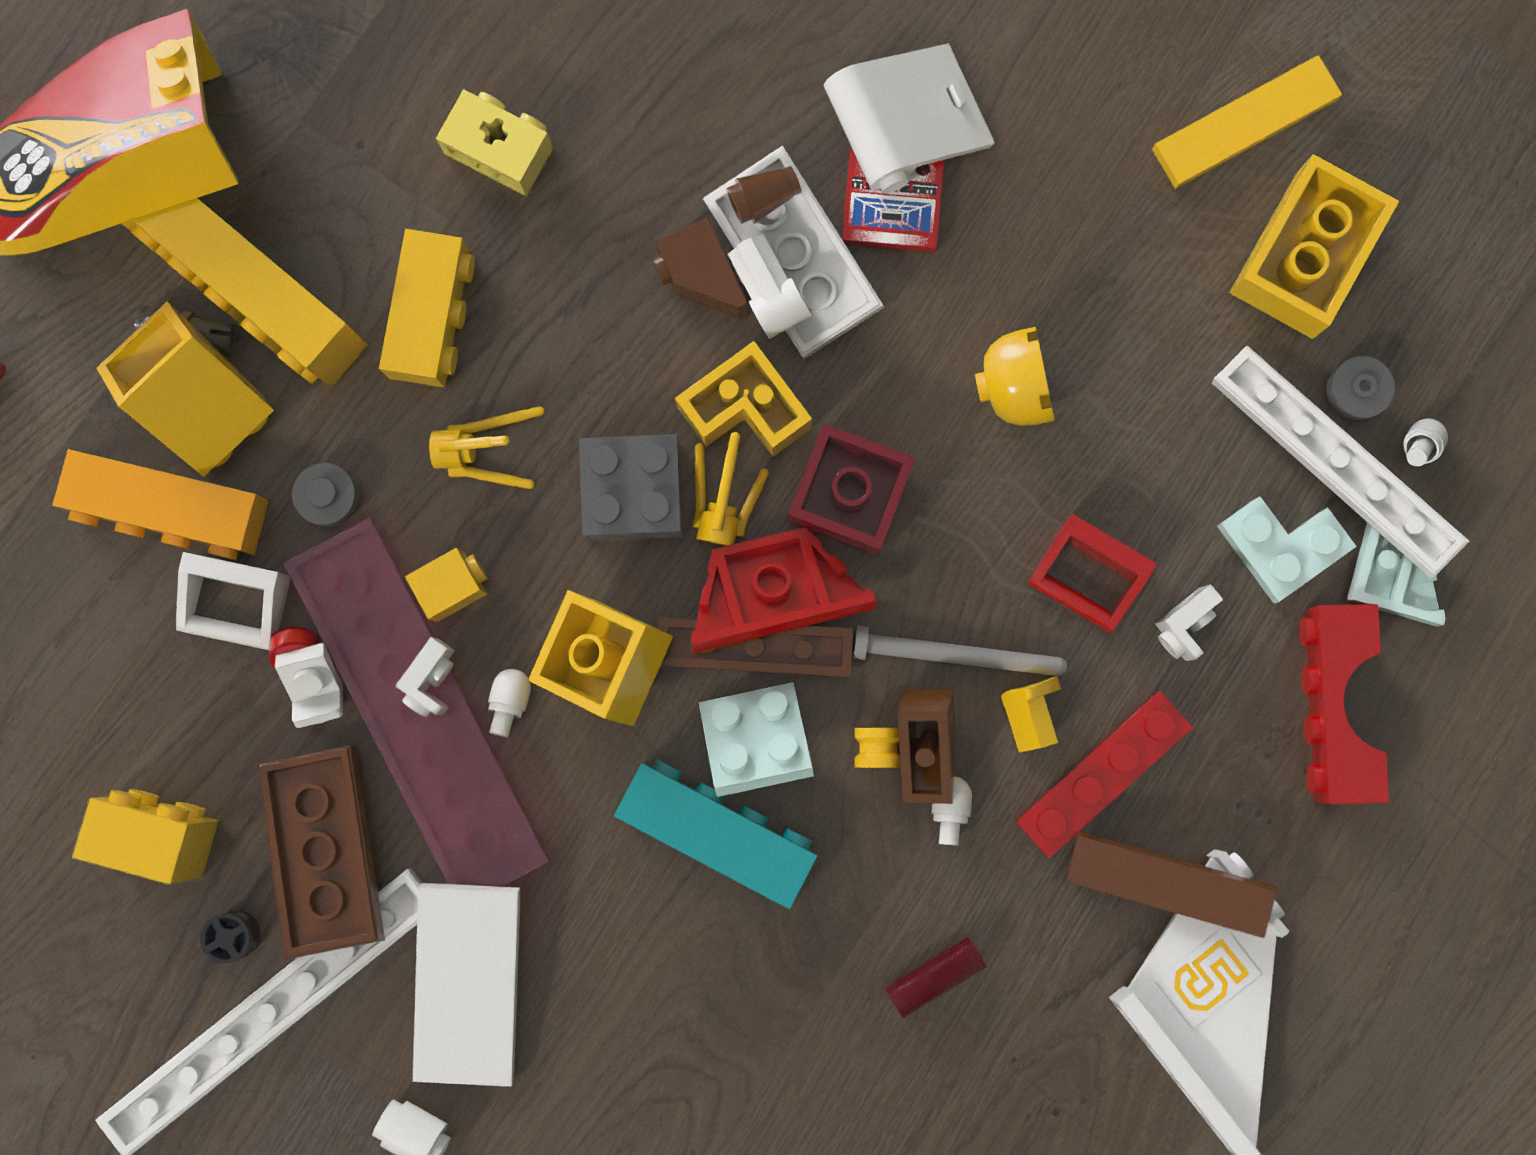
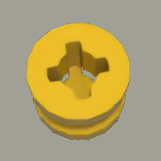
(877, 748)

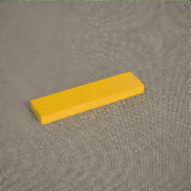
(1246, 121)

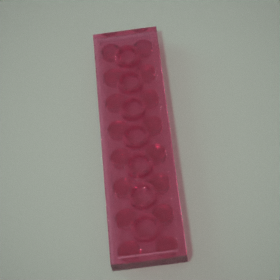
(438, 760)

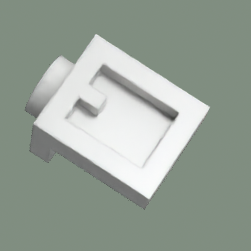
(1191, 613)
(427, 669)
(311, 685)

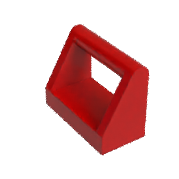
(1107, 552)

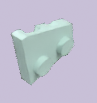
(1393, 582)

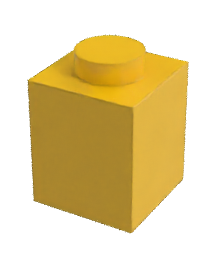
(448, 584)

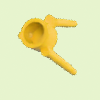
(457, 447)
(719, 522)

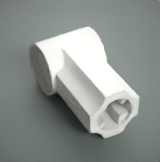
(774, 296)

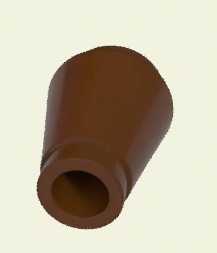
(762, 193)

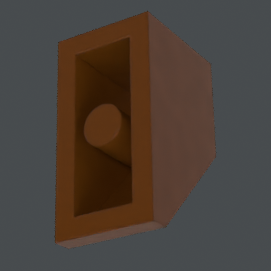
(699, 269)
(927, 745)

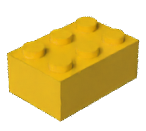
(1314, 247)

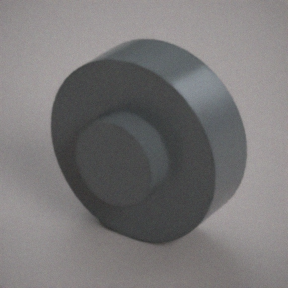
(1360, 388)
(325, 494)

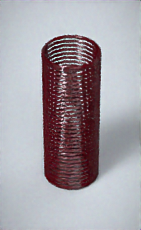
(935, 977)

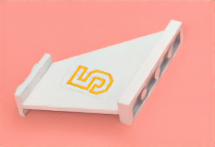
(1206, 1013)

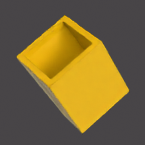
(184, 390)

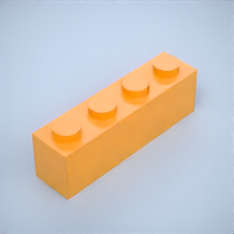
(160, 503)

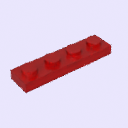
(1103, 774)

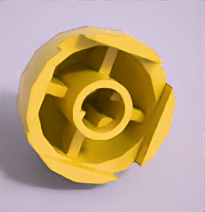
(1016, 379)

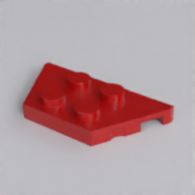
(773, 588)

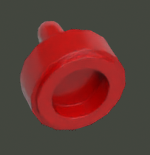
(290, 639)

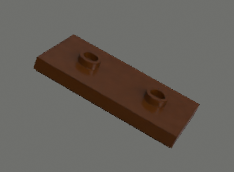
(320, 852)

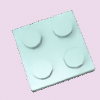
(755, 739)

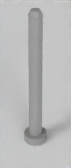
(954, 654)

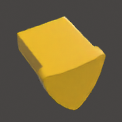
(1030, 715)

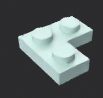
(1281, 559)

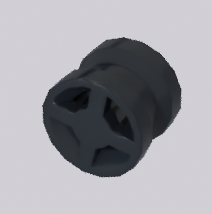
(219, 940)

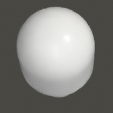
(1425, 441)
(508, 700)
(953, 814)

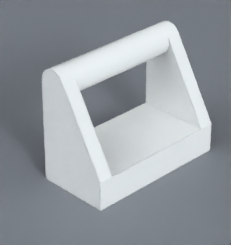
(190, 578)

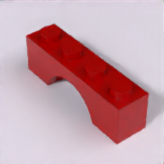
(1342, 764)

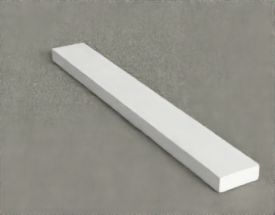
(252, 1027)

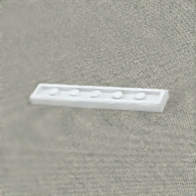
(1340, 462)

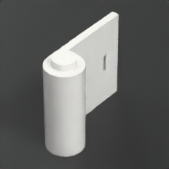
(906, 113)

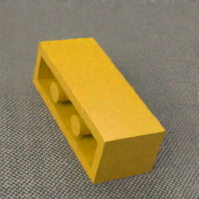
(426, 308)

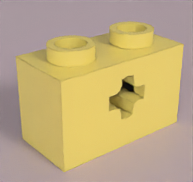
(510, 162)

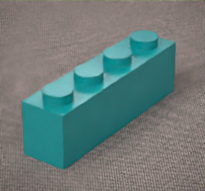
(716, 834)

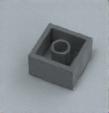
(631, 488)

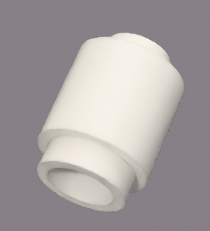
(411, 1130)

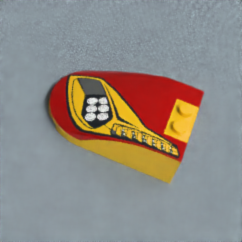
(111, 138)

